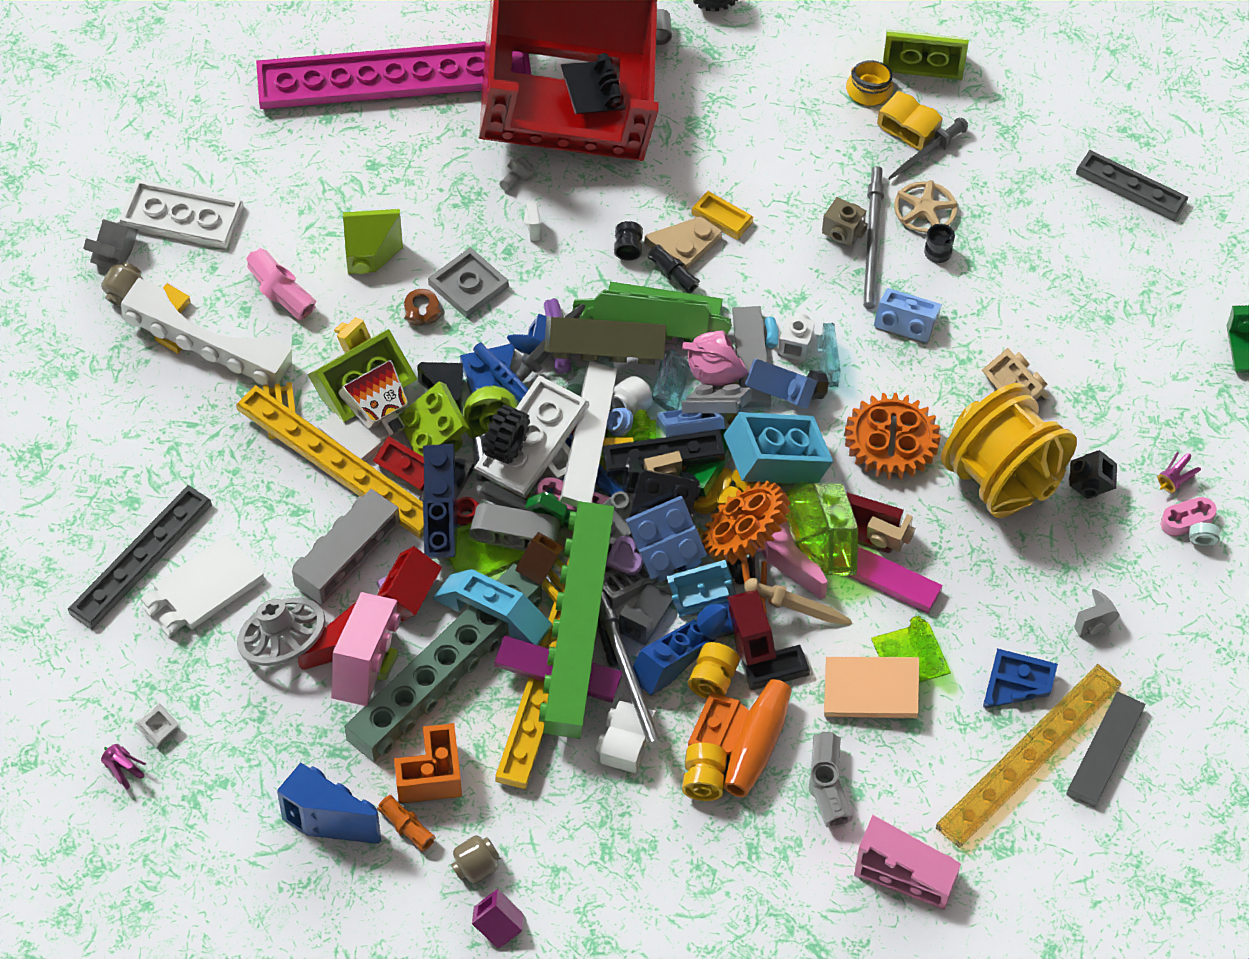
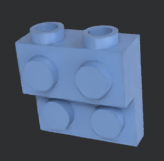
(666, 538)

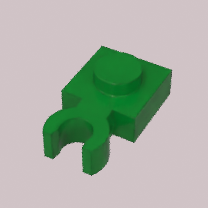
(548, 504)

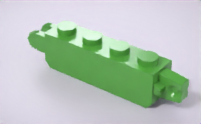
(681, 316)

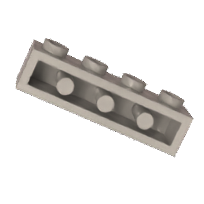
(345, 546)

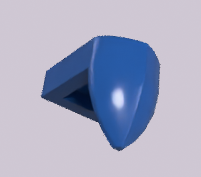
(535, 336)
(715, 621)

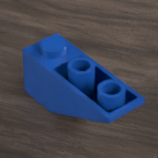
(668, 657)

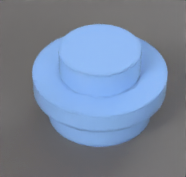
(619, 421)

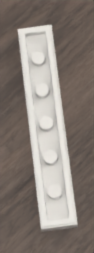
(588, 435)

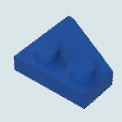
(477, 371)
(1018, 679)

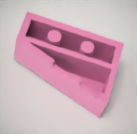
(363, 648)
(905, 864)

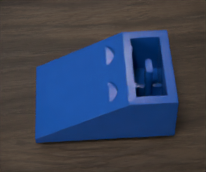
(326, 809)

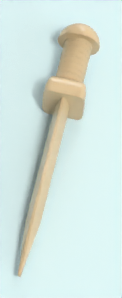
(779, 597)

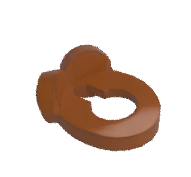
(432, 309)

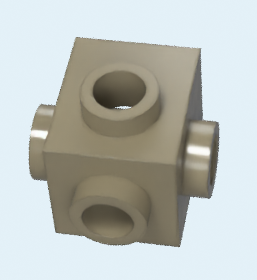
(844, 222)

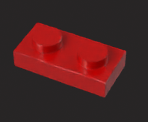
(401, 462)

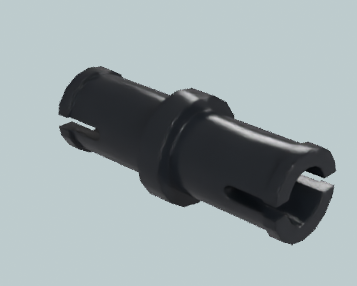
(673, 269)

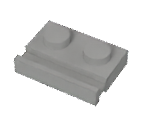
(716, 400)

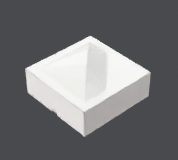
(532, 221)
(157, 724)

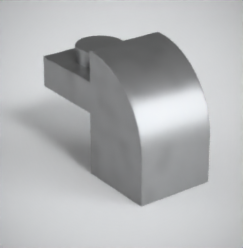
(112, 244)

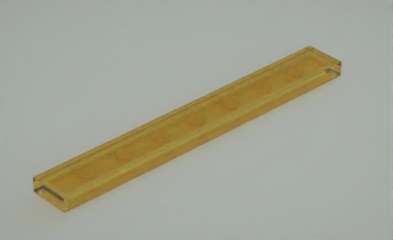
(1027, 756)

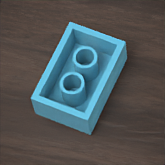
(777, 448)

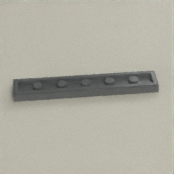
(139, 557)

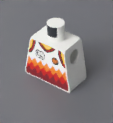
(377, 398)

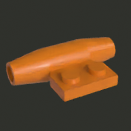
(744, 733)

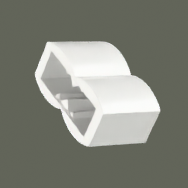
(624, 740)

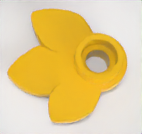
(717, 494)

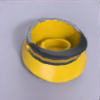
(870, 83)

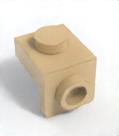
(887, 535)

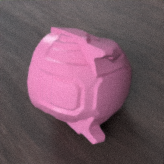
(714, 359)

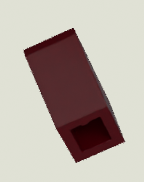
(751, 628)

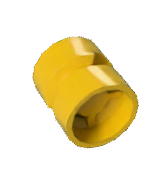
(713, 670)
(705, 772)

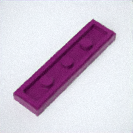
(532, 661)

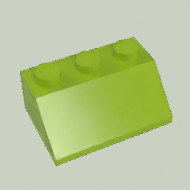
(925, 54)
(353, 364)

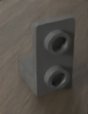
(645, 615)

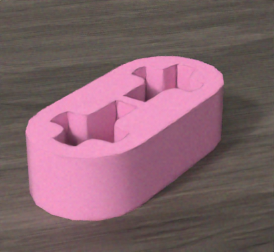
(1187, 514)

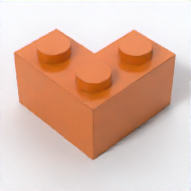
(432, 774)

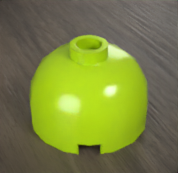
(483, 405)

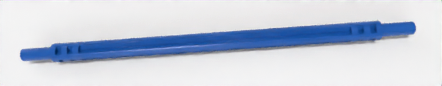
(513, 384)

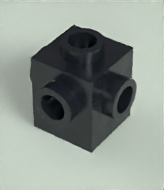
(1093, 474)

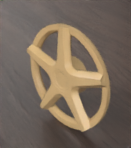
(925, 207)

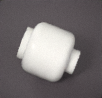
(632, 394)

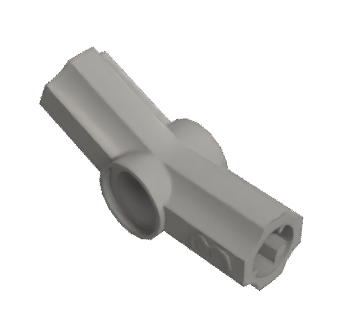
(828, 795)

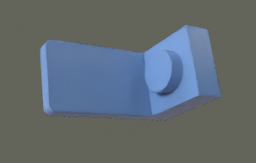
(781, 383)

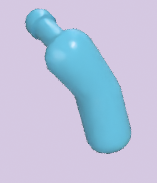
(772, 332)

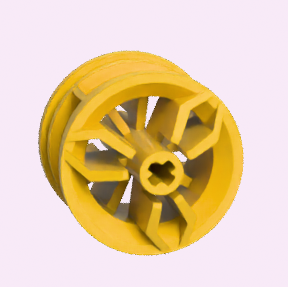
(1009, 450)

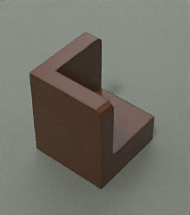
(539, 558)

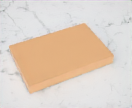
(872, 687)

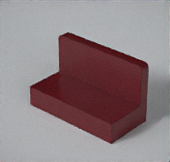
(864, 509)

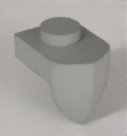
(1097, 617)

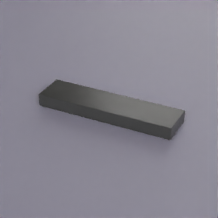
(1132, 185)
(1106, 749)

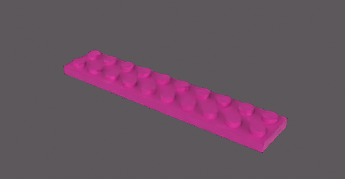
(375, 74)

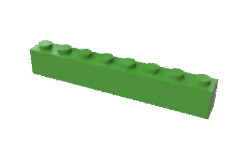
(578, 621)

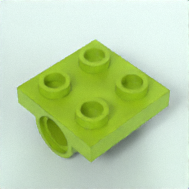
(434, 420)

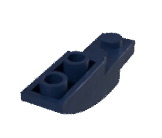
(440, 501)

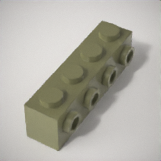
(605, 338)

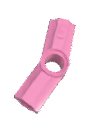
(280, 284)

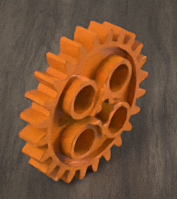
(864, 433)
(746, 522)

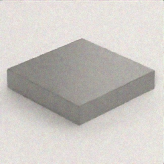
(468, 282)

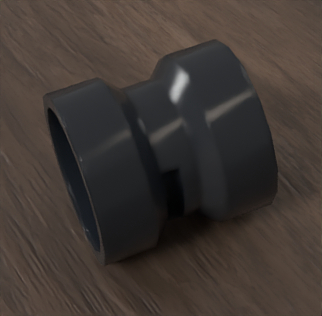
(628, 238)
(939, 243)

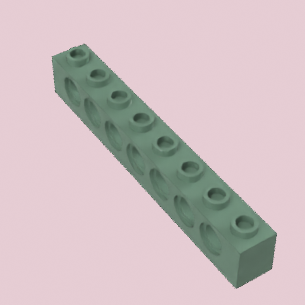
(427, 667)

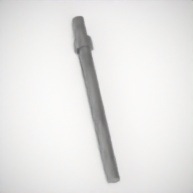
(875, 194)
(609, 622)

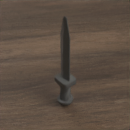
(942, 139)
(533, 361)

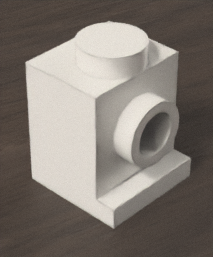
(799, 332)

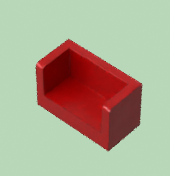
(410, 581)

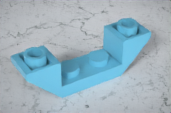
(498, 600)

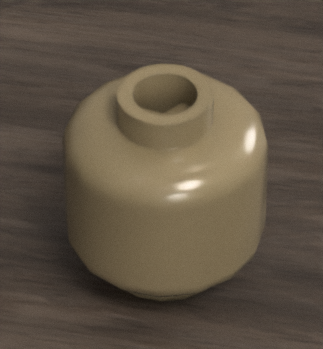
(119, 281)
(475, 859)

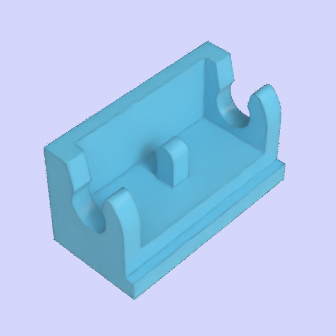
(701, 587)

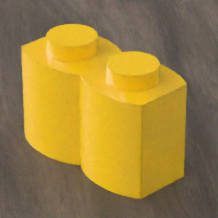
(909, 120)

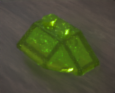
(824, 526)

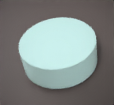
(1204, 534)

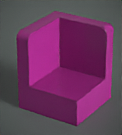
(497, 918)

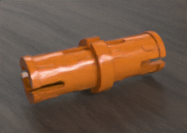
(406, 823)

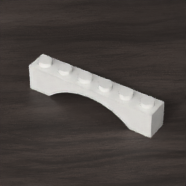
(256, 357)

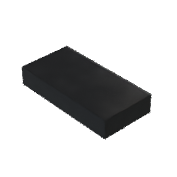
(787, 666)

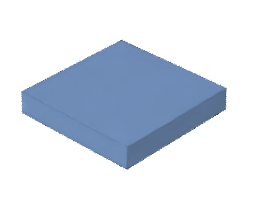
(679, 423)

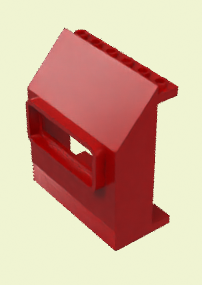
(539, 108)

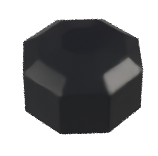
(822, 385)

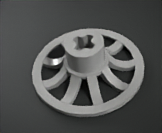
(275, 621)

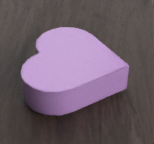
(624, 557)

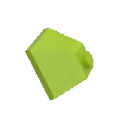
(371, 239)

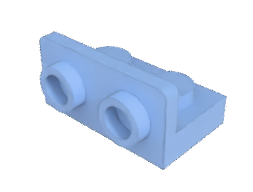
(906, 315)

